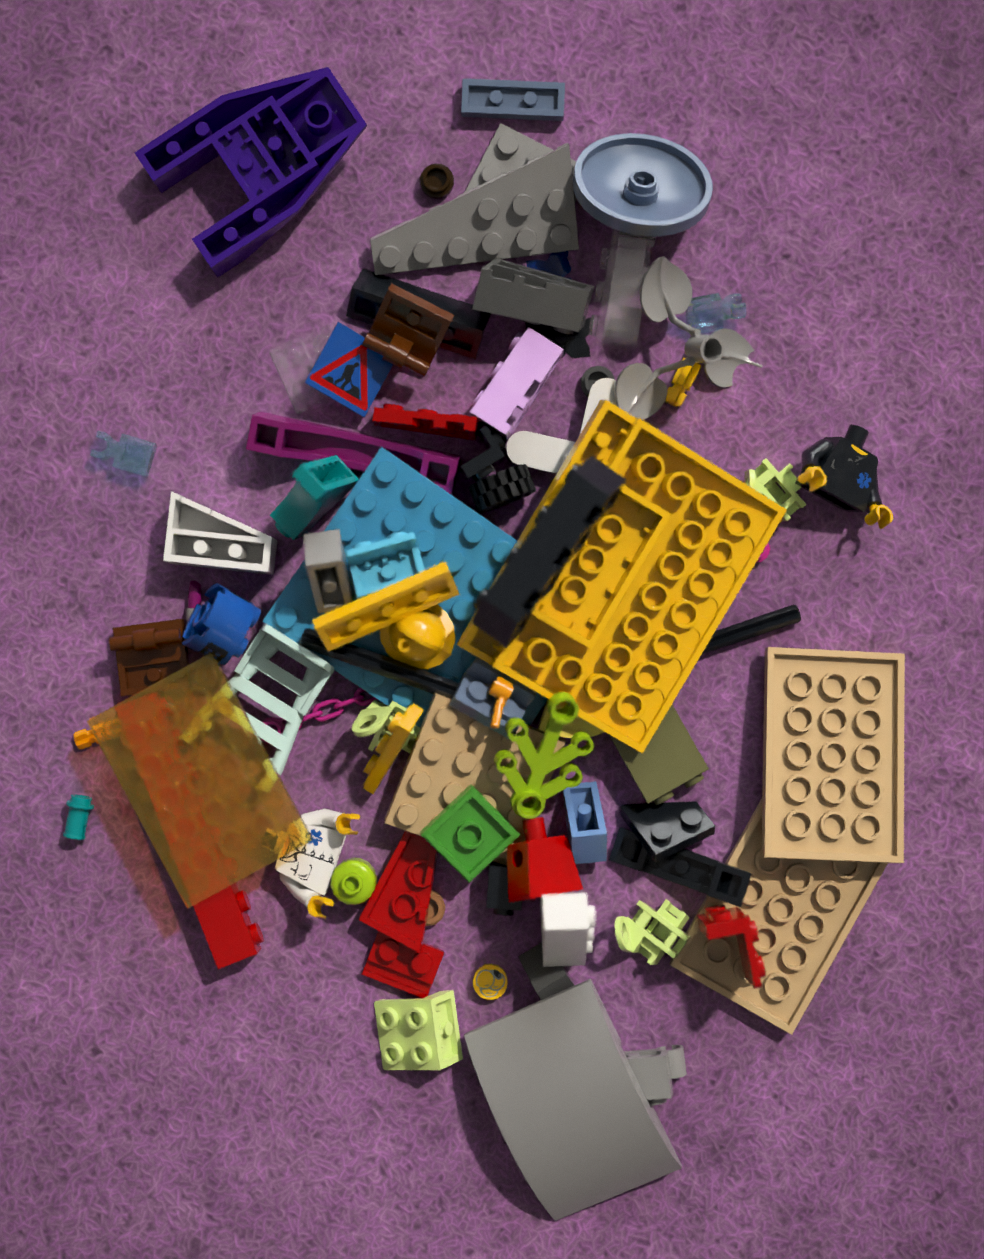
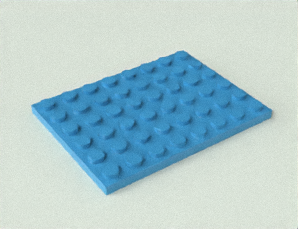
(394, 500)

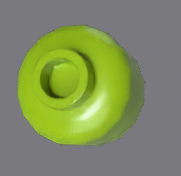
(353, 881)

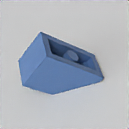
(585, 823)

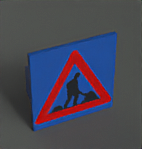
(348, 370)

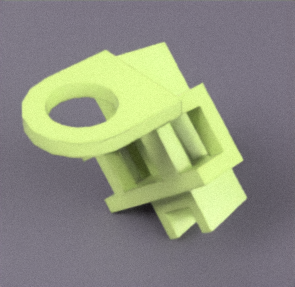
(764, 481)
(376, 720)
(664, 926)

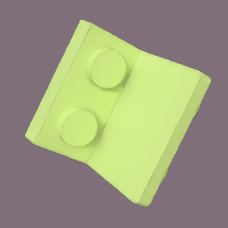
(419, 1032)

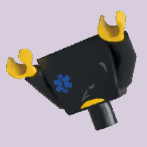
(845, 475)

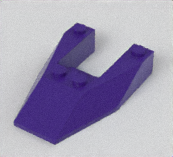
(275, 143)

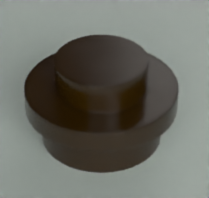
(436, 181)

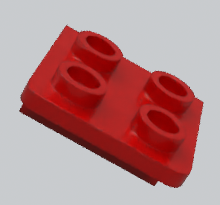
(724, 922)

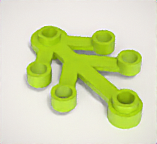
(544, 760)

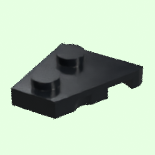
(667, 826)

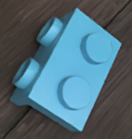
(384, 562)

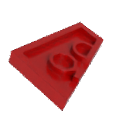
(426, 422)
(404, 893)

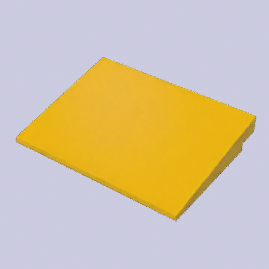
(643, 586)

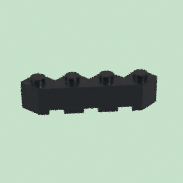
(550, 545)

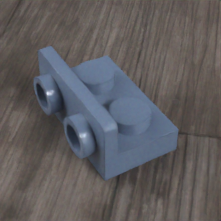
(474, 701)

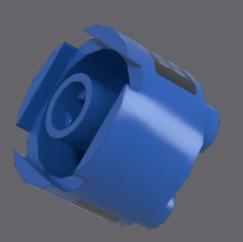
(220, 624)

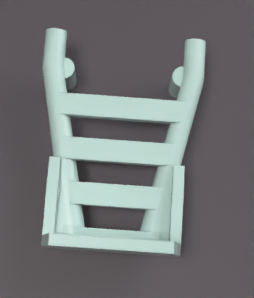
(257, 658)

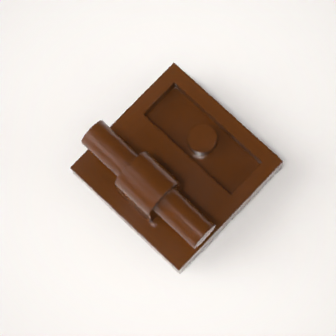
(407, 330)
(148, 653)

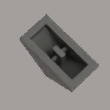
(545, 980)

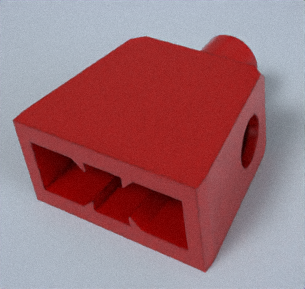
(540, 864)

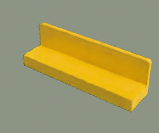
(386, 606)

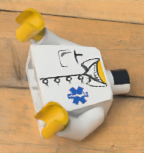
(310, 867)

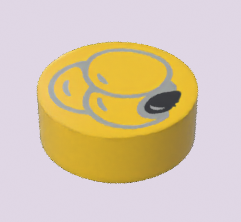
(490, 981)

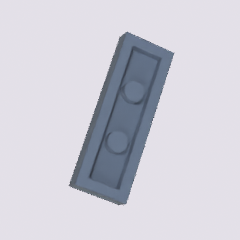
(513, 99)

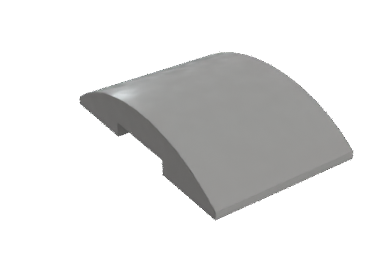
(569, 1101)

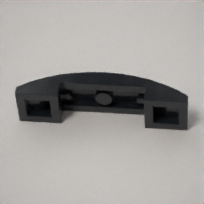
(684, 868)

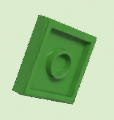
(469, 833)

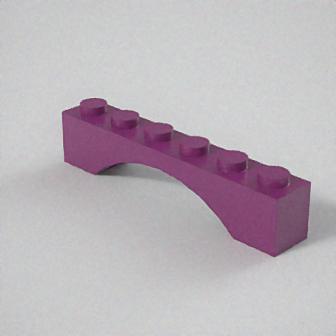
(313, 441)

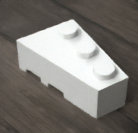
(212, 540)
(566, 929)

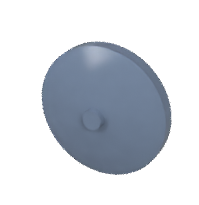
(642, 184)

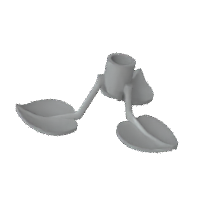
(663, 294)

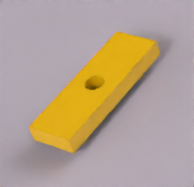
(390, 747)

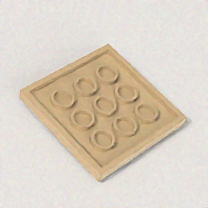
(447, 759)

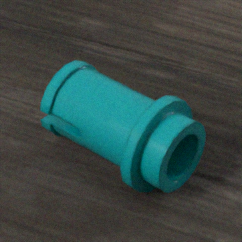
(77, 816)

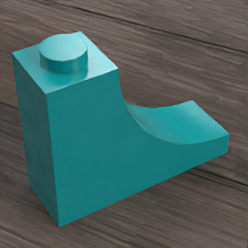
(315, 493)

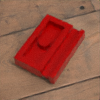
(403, 967)

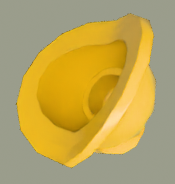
(420, 639)

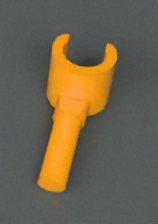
(501, 690)

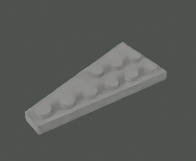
(501, 219)

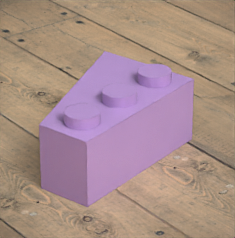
(516, 382)

